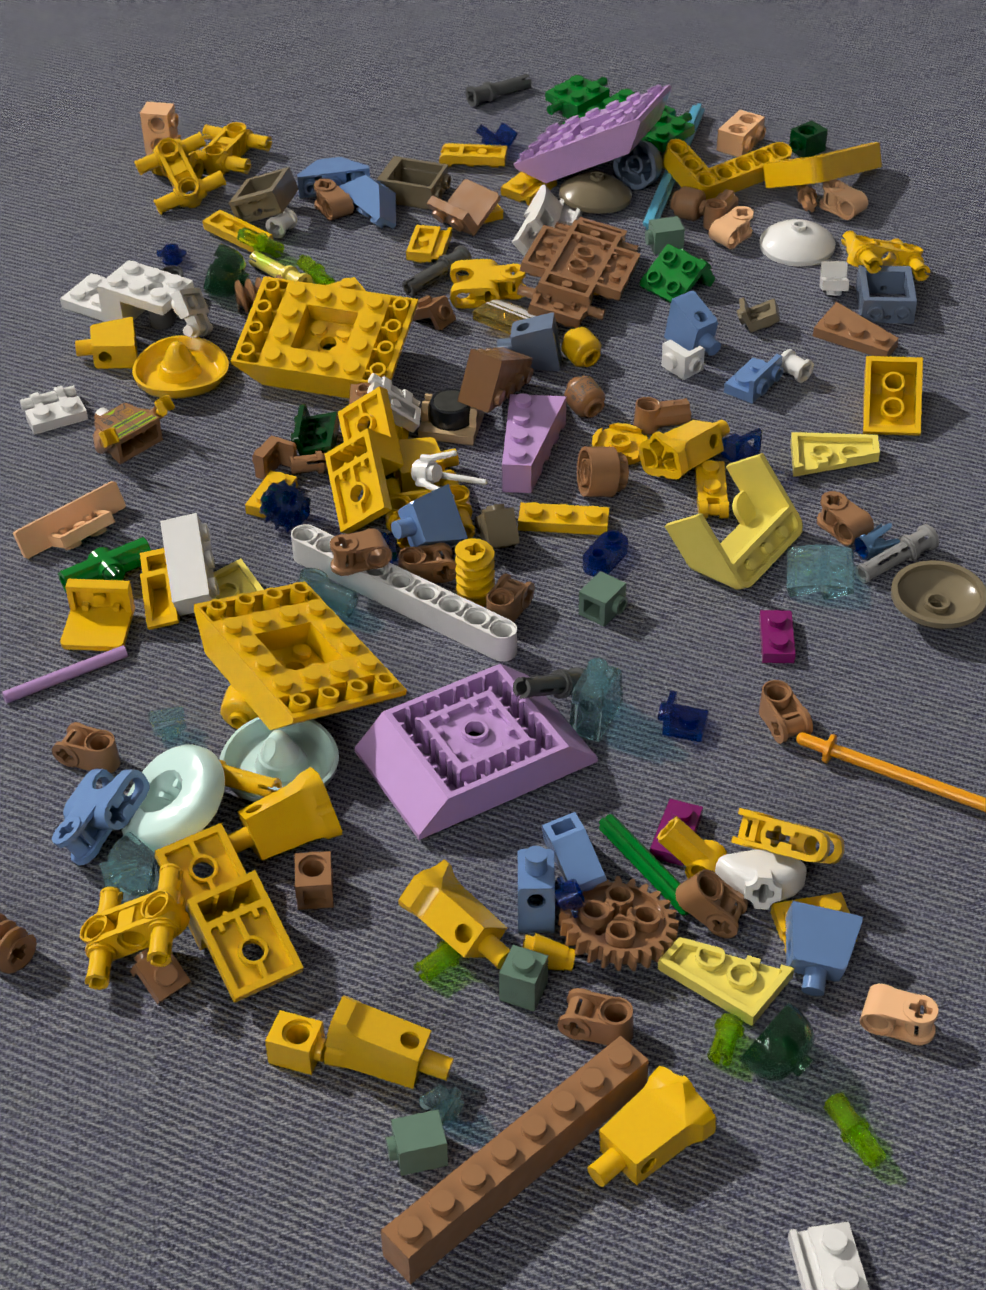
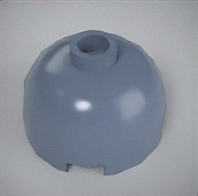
(640, 166)

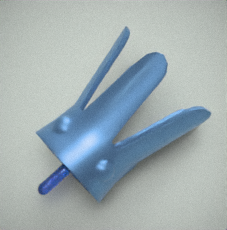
(871, 545)

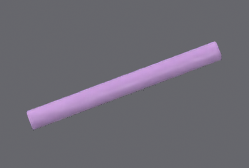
(64, 674)

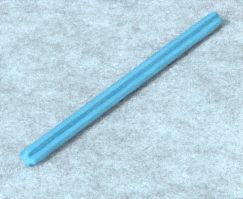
(667, 181)

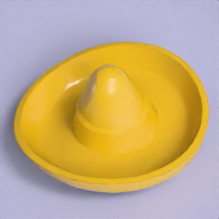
(180, 367)

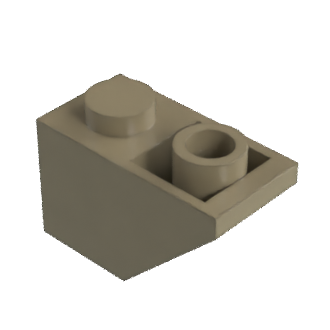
(498, 526)

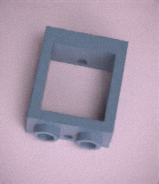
(886, 281)

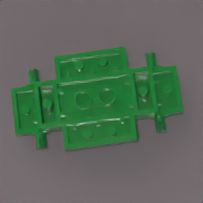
(581, 95)

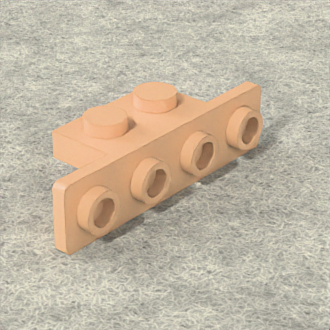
(72, 522)

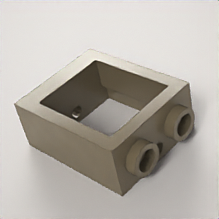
(415, 171)
(266, 191)

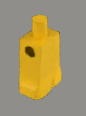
(682, 448)
(287, 818)
(455, 914)
(381, 1045)
(652, 1128)

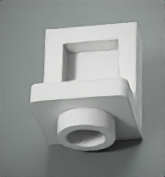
(834, 277)
(681, 361)

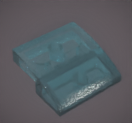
(820, 569)

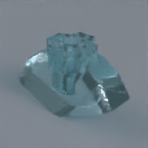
(130, 868)

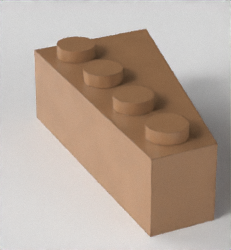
(493, 376)

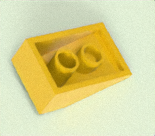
(892, 395)

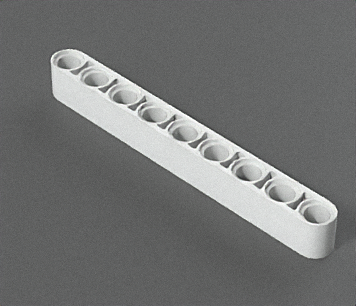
(414, 598)

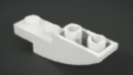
(543, 210)

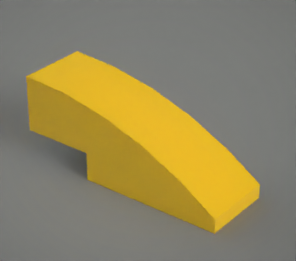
(156, 590)

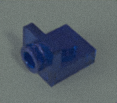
(682, 720)

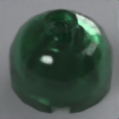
(224, 272)
(781, 1047)

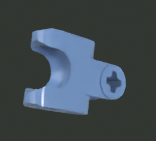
(95, 812)

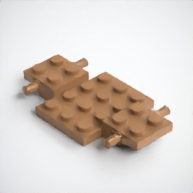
(574, 266)

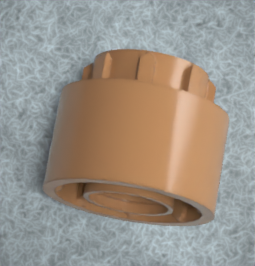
(601, 471)

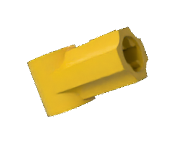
(690, 847)

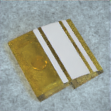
(500, 314)

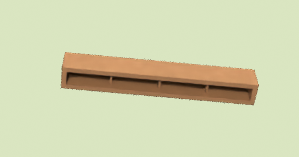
(513, 1159)

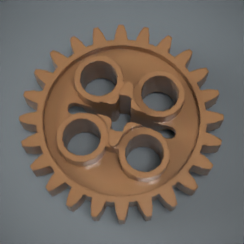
(621, 925)

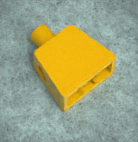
(111, 344)
(411, 451)

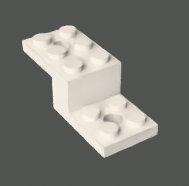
(125, 292)

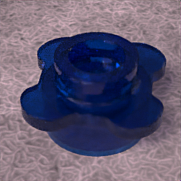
(171, 255)
(570, 896)

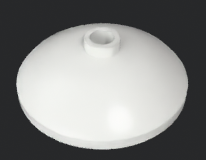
(797, 243)

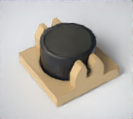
(449, 419)

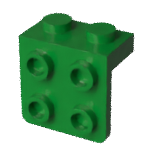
(675, 273)

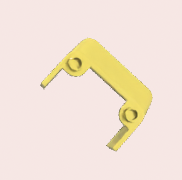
(764, 533)

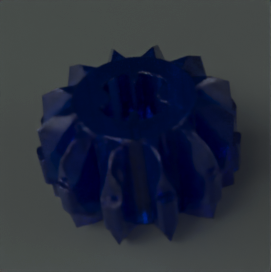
(285, 505)

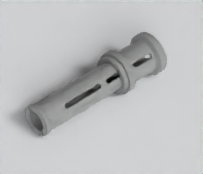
(871, 569)

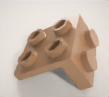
(466, 208)

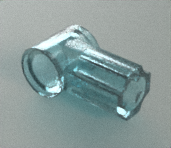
(337, 597)

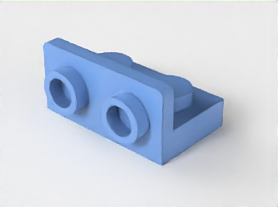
(754, 379)

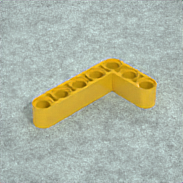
(822, 166)
(733, 174)

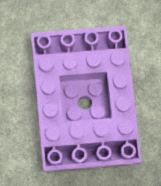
(594, 137)
(446, 776)

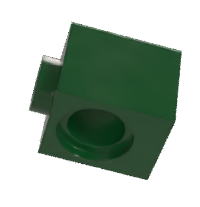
(808, 139)

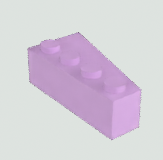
(529, 436)

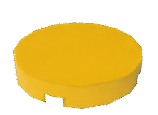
(623, 438)

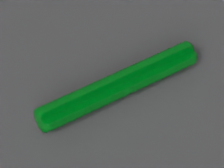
(641, 859)

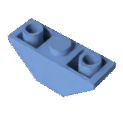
(337, 169)
(373, 200)
(573, 851)

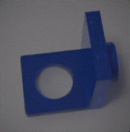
(738, 448)

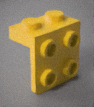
(97, 614)

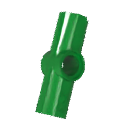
(107, 563)

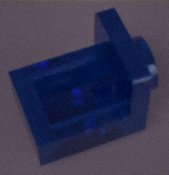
(504, 135)

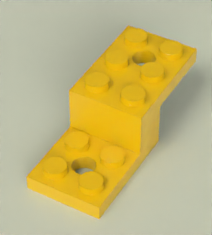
(364, 460)
(231, 913)

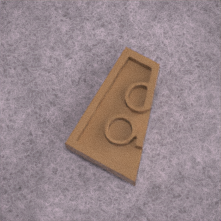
(854, 332)

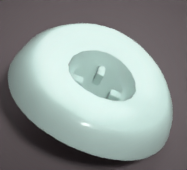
(281, 752)
(181, 798)

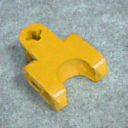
(485, 282)
(769, 834)

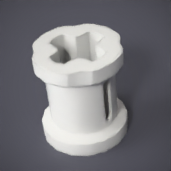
(278, 225)
(796, 366)

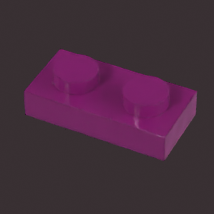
(777, 636)
(688, 813)

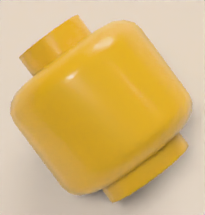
(581, 347)
(235, 709)

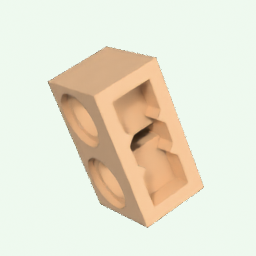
(155, 129)
(741, 133)

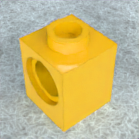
(283, 1039)

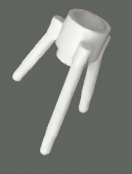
(427, 471)

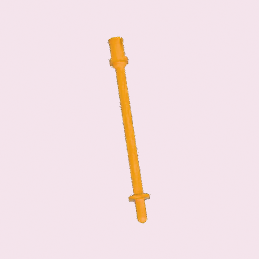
(832, 749)

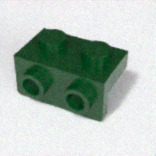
(315, 431)

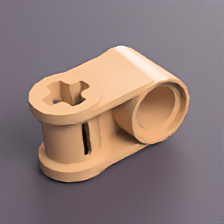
(842, 199)
(732, 227)
(896, 1014)

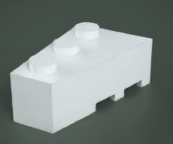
(189, 562)

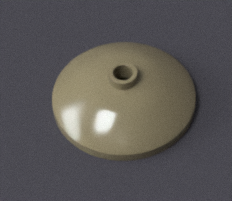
(595, 193)
(938, 594)

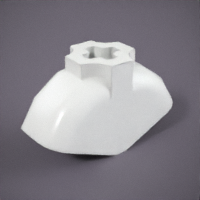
(762, 876)

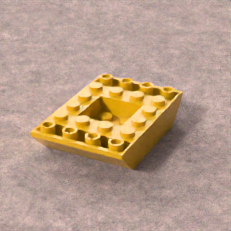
(298, 318)
(291, 655)

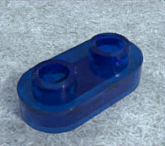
(605, 553)

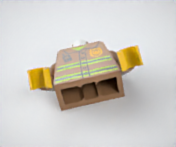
(129, 429)

